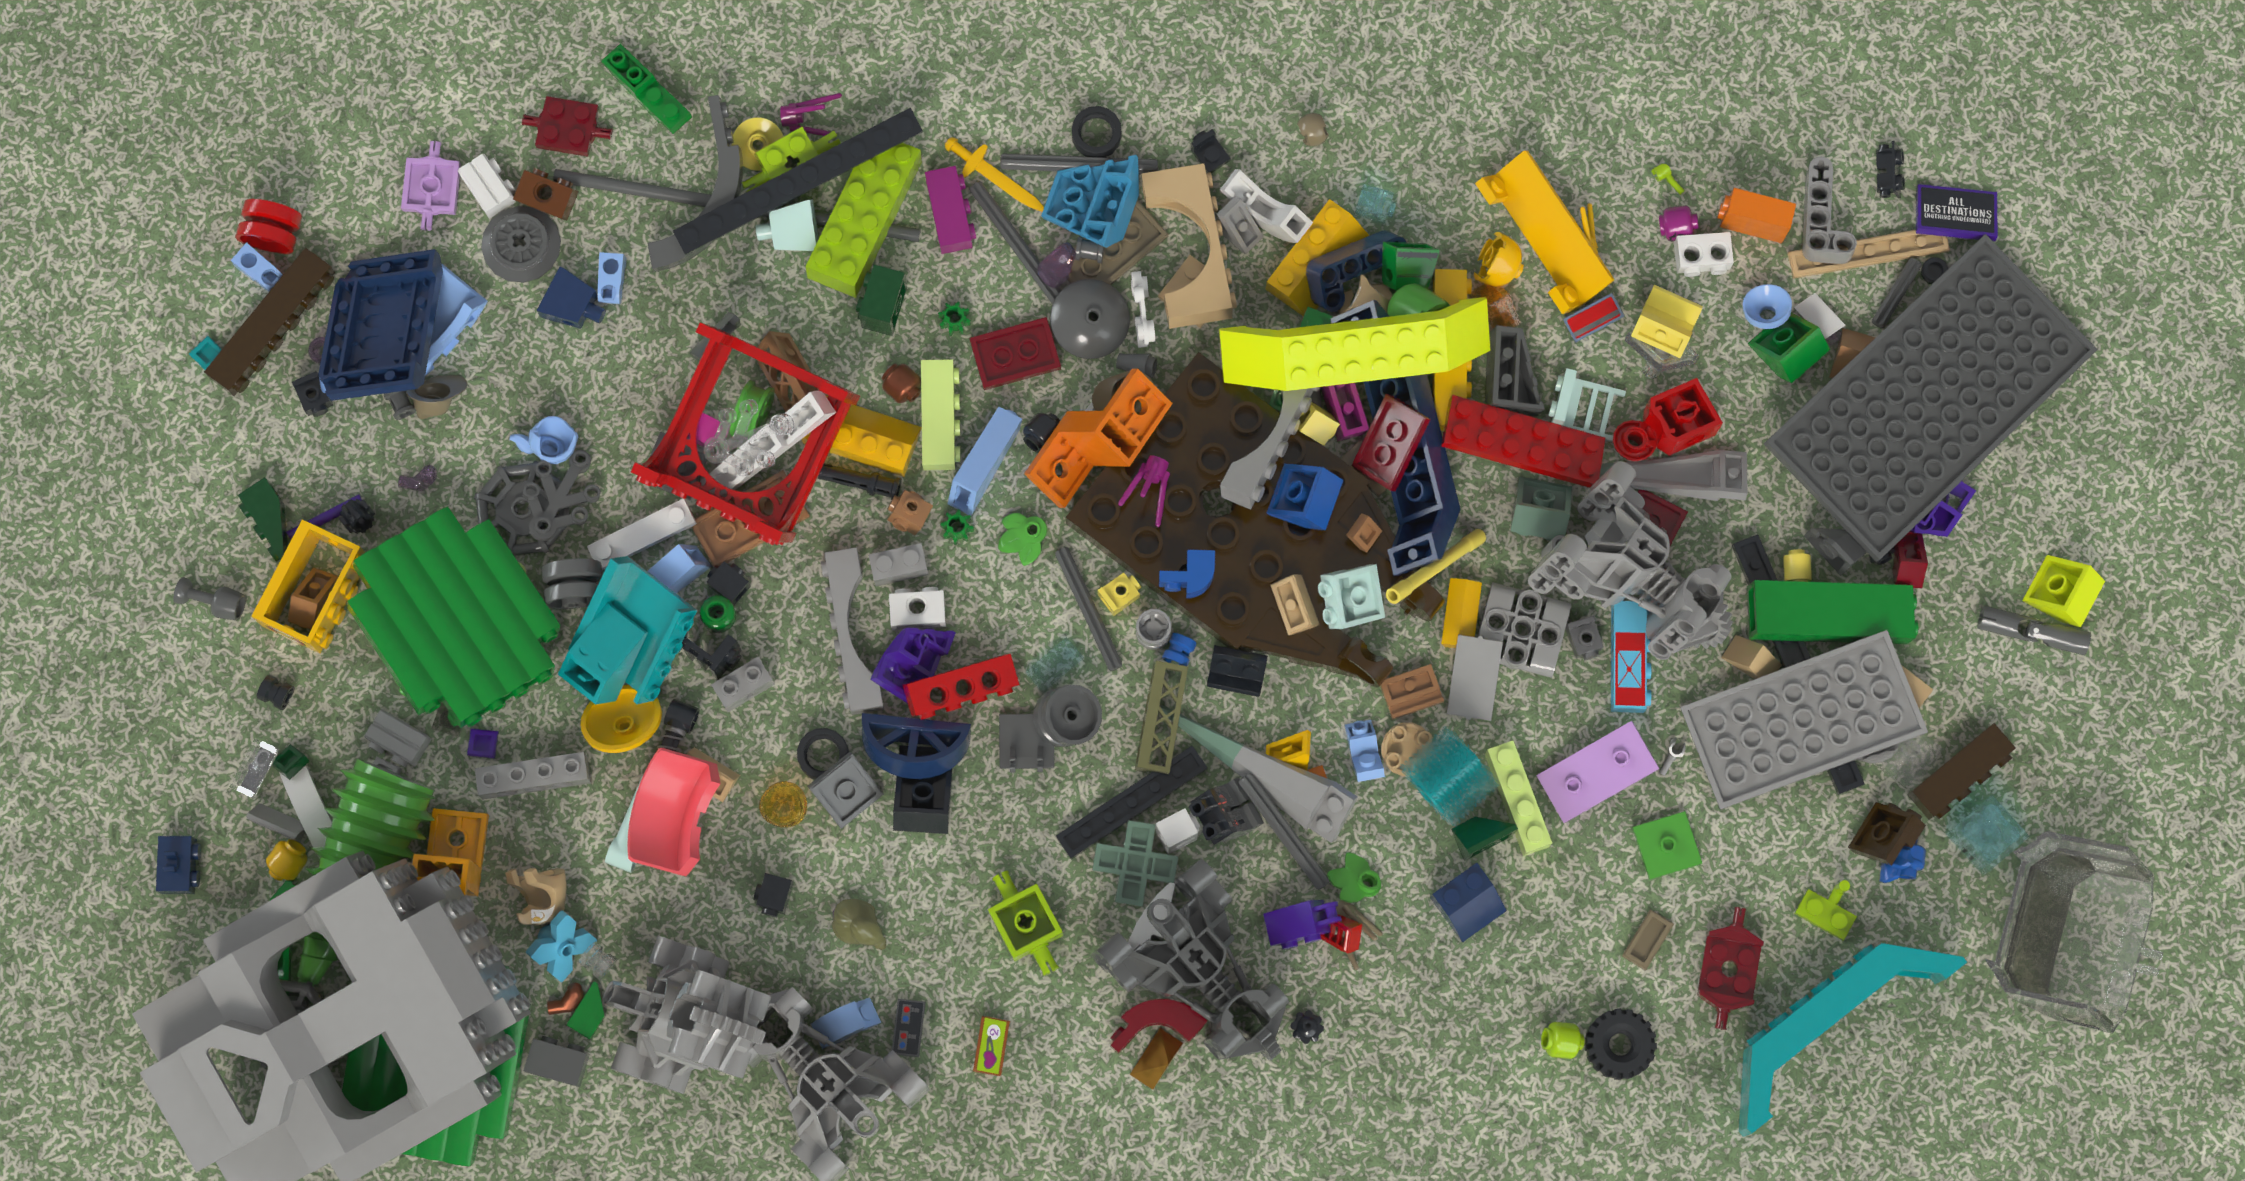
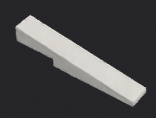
(806, 414)

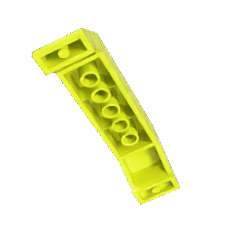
(1356, 348)

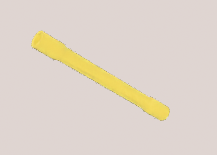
(1405, 587)

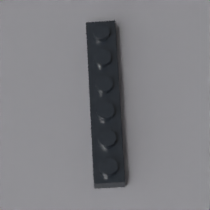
(1130, 803)

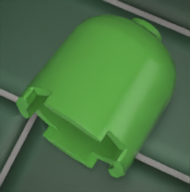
(1414, 299)

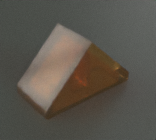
(1500, 306)

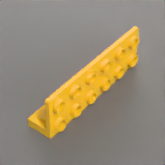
(1549, 231)

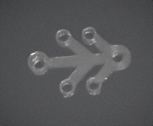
(743, 439)

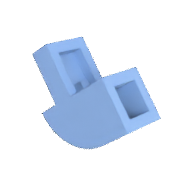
(847, 1021)

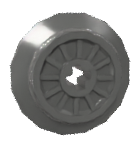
(520, 262)

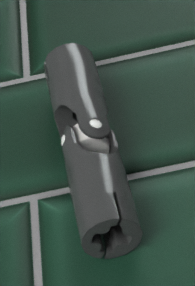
(2053, 635)

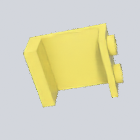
(1667, 321)

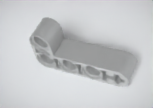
(1821, 210)

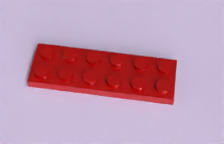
(1523, 441)

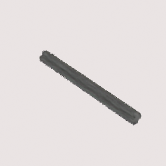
(1057, 163)
(1011, 236)

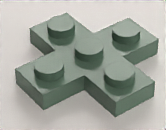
(1135, 863)

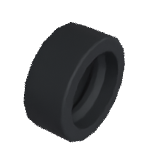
(1091, 113)
(806, 742)

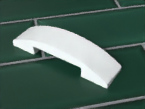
(308, 805)

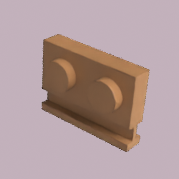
(1411, 692)

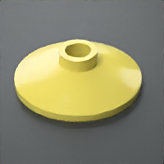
(753, 130)

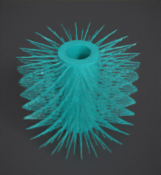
(1449, 776)

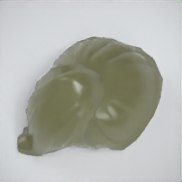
(857, 924)

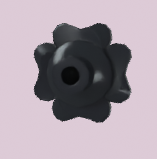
(1307, 1027)

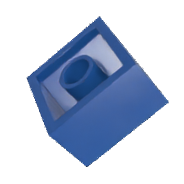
(1305, 496)

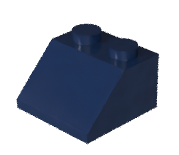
(1469, 902)

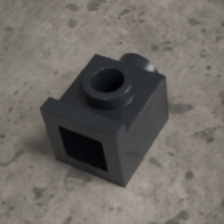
(312, 406)

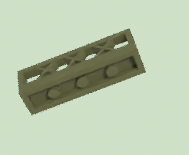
(1150, 717)

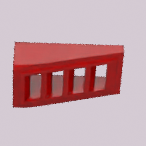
(1352, 935)

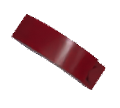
(1158, 1012)

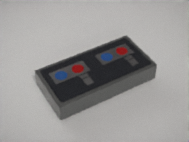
(908, 1027)

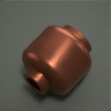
(901, 383)

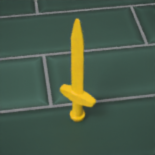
(976, 162)

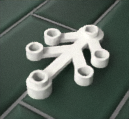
(1144, 327)

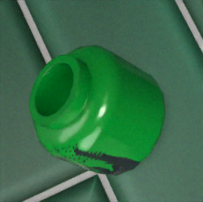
(711, 607)

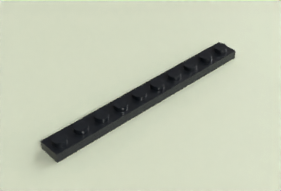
(797, 181)
(1757, 566)

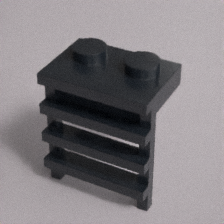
(725, 655)

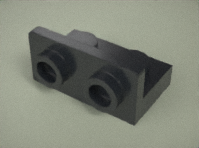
(1237, 671)

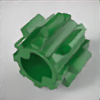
(958, 326)
(964, 523)

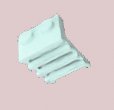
(1565, 408)

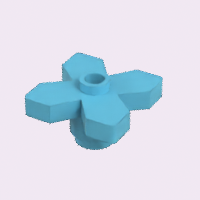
(558, 943)

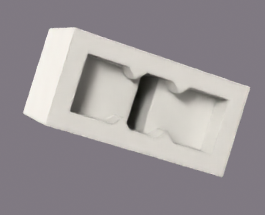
(1701, 247)

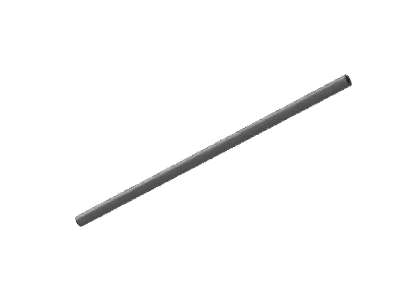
(689, 197)

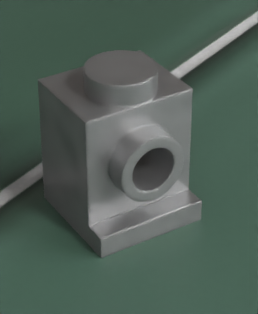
(1580, 648)

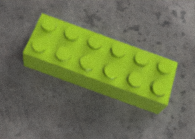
(862, 219)

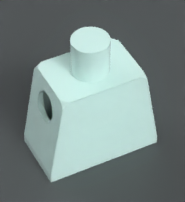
(791, 227)

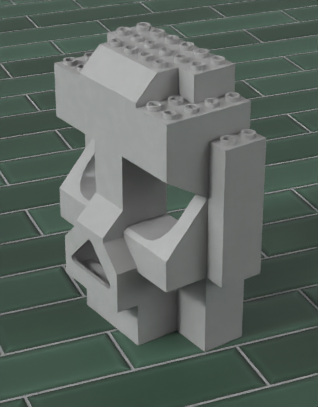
(417, 978)

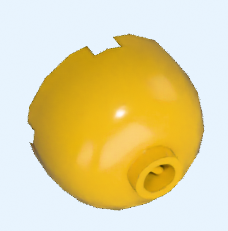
(1503, 260)

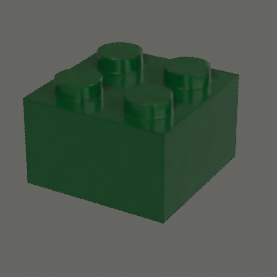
(882, 299)

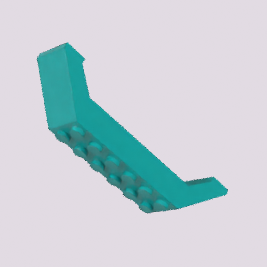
(1822, 1010)

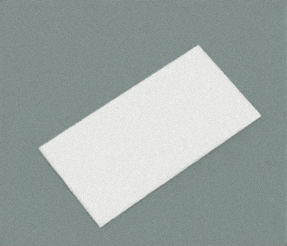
(1819, 314)

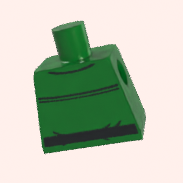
(1408, 263)

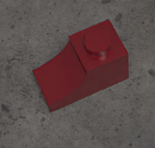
(1910, 561)

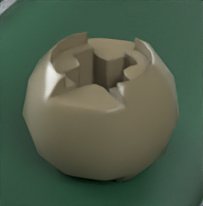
(1313, 129)

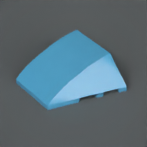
(1095, 200)

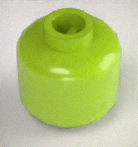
(1562, 1040)

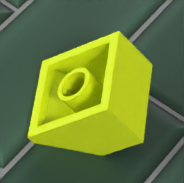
(2064, 590)

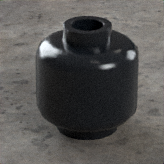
(1039, 430)

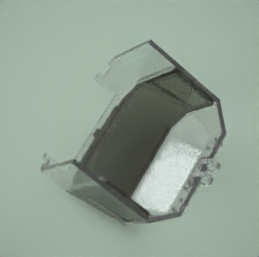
(2076, 930)

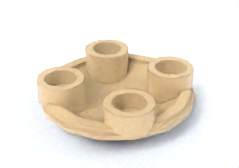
(1402, 743)

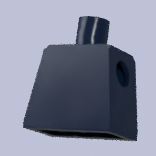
(570, 301)

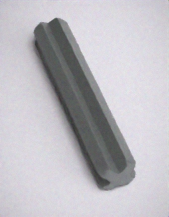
(1896, 293)

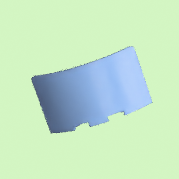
(456, 309)

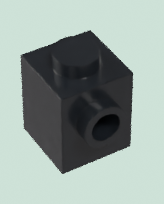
(728, 581)
(773, 895)

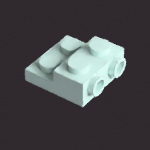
(1351, 597)

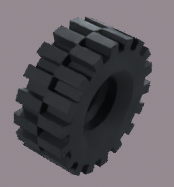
(1637, 1031)

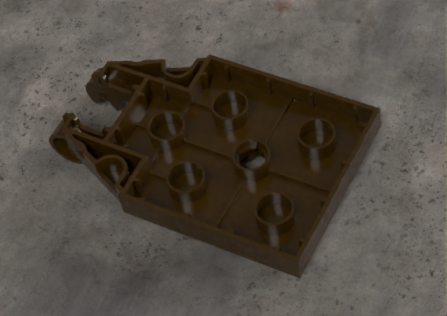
(1200, 439)

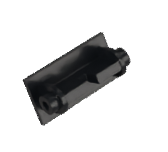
(1891, 160)

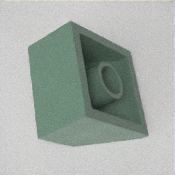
(1541, 508)

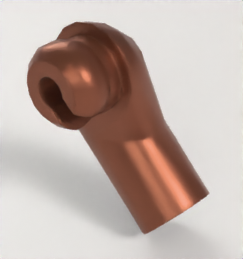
(569, 1001)

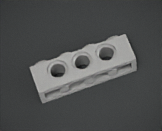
(532, 775)

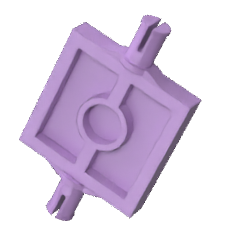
(430, 186)

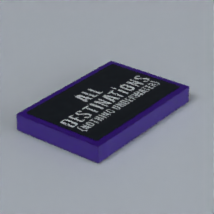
(1956, 212)

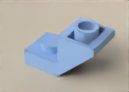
(1364, 750)

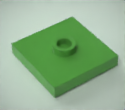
(1667, 845)

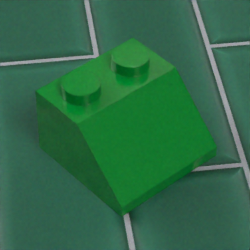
(1790, 347)

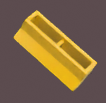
(1461, 610)

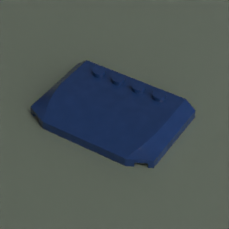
(381, 325)

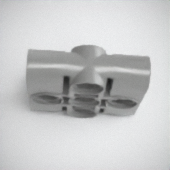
(1553, 620)

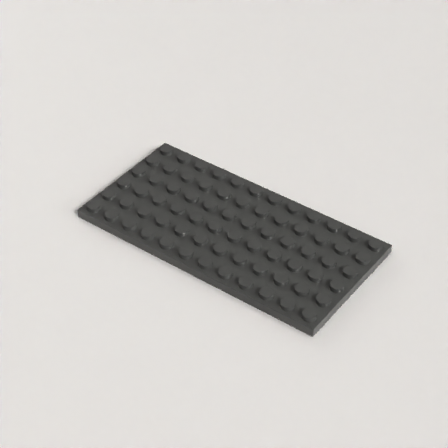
(1930, 397)

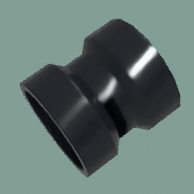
(275, 692)

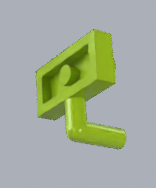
(1827, 913)

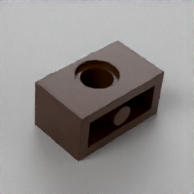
(530, 193)

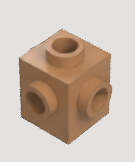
(908, 512)

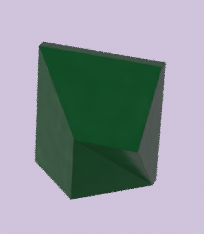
(1481, 834)

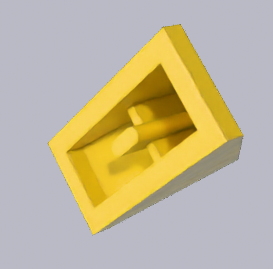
(1292, 749)

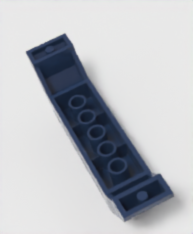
(1426, 494)

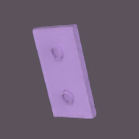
(1598, 772)

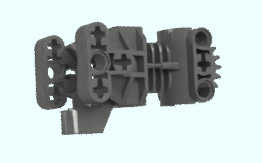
(1194, 958)

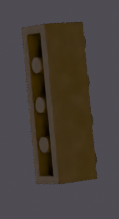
(1961, 772)

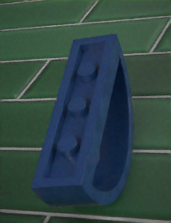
(948, 738)

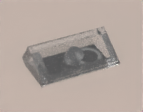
(254, 768)

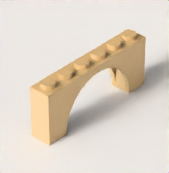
(1188, 193)

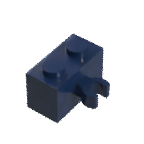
(177, 865)

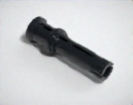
(871, 483)

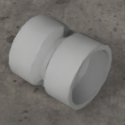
(1153, 629)

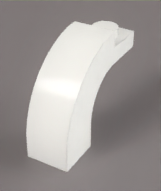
(1274, 217)

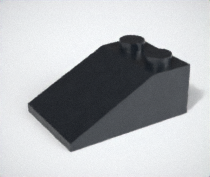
(922, 803)

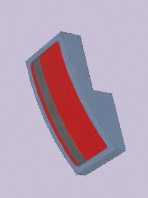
(1593, 317)

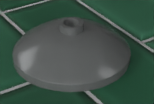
(1074, 328)

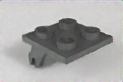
(1021, 745)

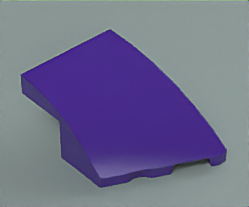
(1943, 517)
(910, 658)

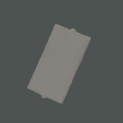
(1474, 677)

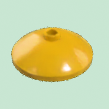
(606, 723)

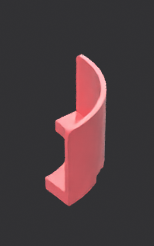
(667, 811)

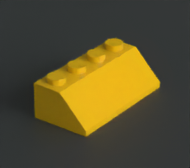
(1328, 232)
(875, 440)

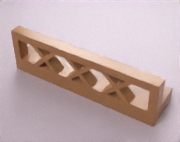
(784, 347)

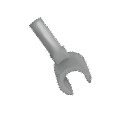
(1672, 756)

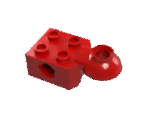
(1669, 423)

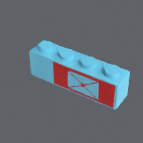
(1629, 658)

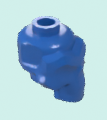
(1905, 865)

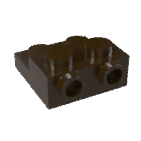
(1886, 832)

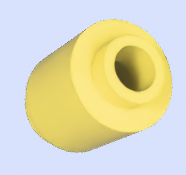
(1797, 566)

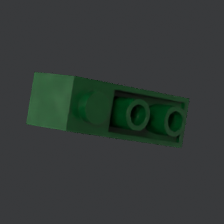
(269, 514)

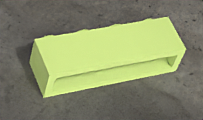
(938, 415)
(1518, 798)

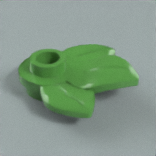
(1019, 538)
(1351, 879)

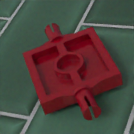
(567, 126)

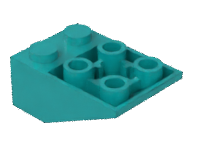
(603, 656)

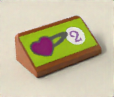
(991, 1046)

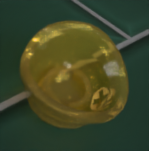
(783, 804)

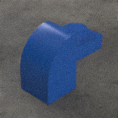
(1196, 578)

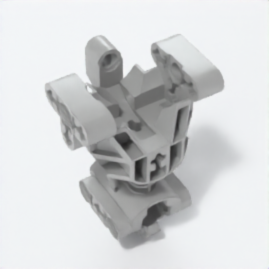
(1627, 559)
(687, 1018)
(830, 1085)

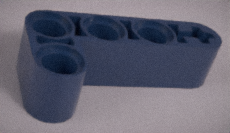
(1338, 272)

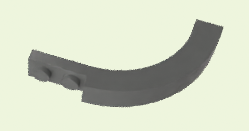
(668, 252)

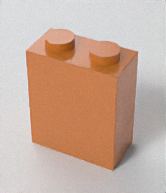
(1756, 215)

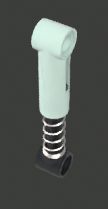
(678, 722)

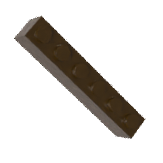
(270, 322)

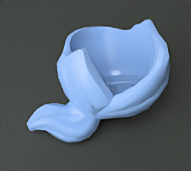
(544, 435)

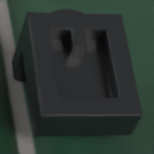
(1209, 151)

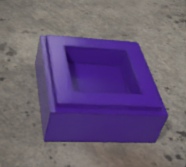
(482, 743)

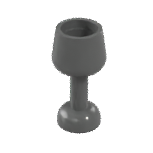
(224, 602)

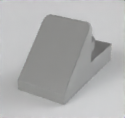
(1239, 225)

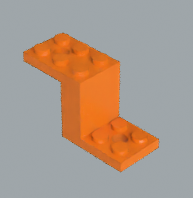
(1098, 438)

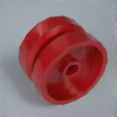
(268, 226)

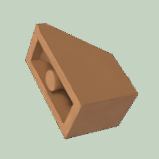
(310, 597)

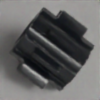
(357, 516)

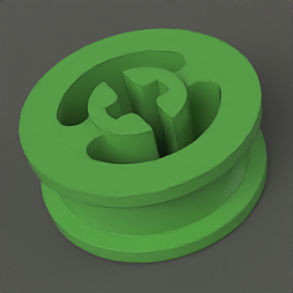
(764, 400)

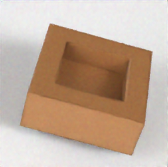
(1364, 532)

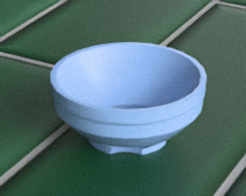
(1767, 297)

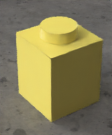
(1318, 424)

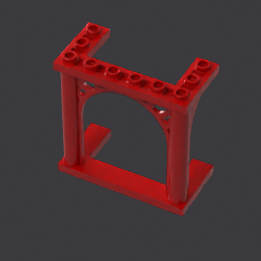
(664, 462)

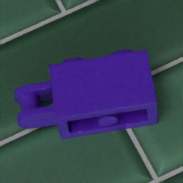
(1300, 922)

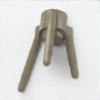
(1350, 911)

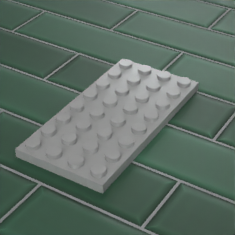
(1803, 720)

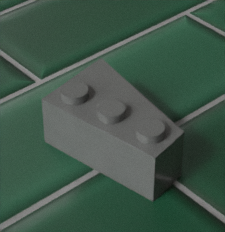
(1509, 373)

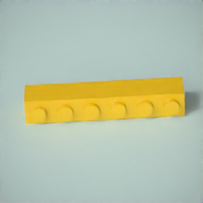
(1451, 286)

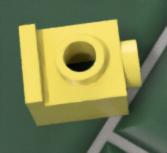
(1117, 602)

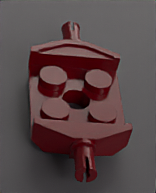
(1742, 949)

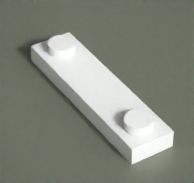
(643, 533)

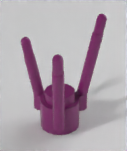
(793, 113)
(1153, 472)

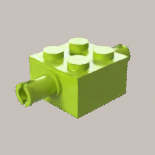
(794, 145)
(1031, 905)

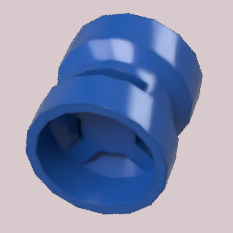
(1179, 649)

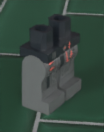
(1219, 813)

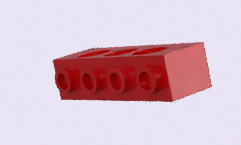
(919, 691)

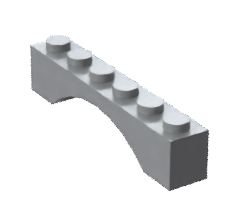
(1247, 476)
(844, 576)

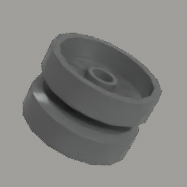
(570, 582)
(1072, 701)

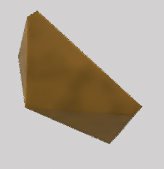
(1156, 1058)

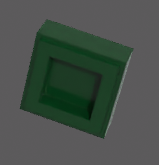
(290, 762)

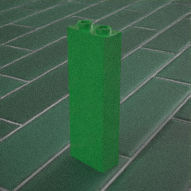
(1830, 611)

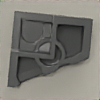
(727, 323)

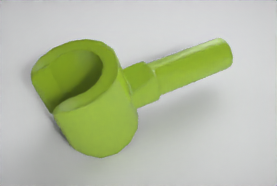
(1664, 172)

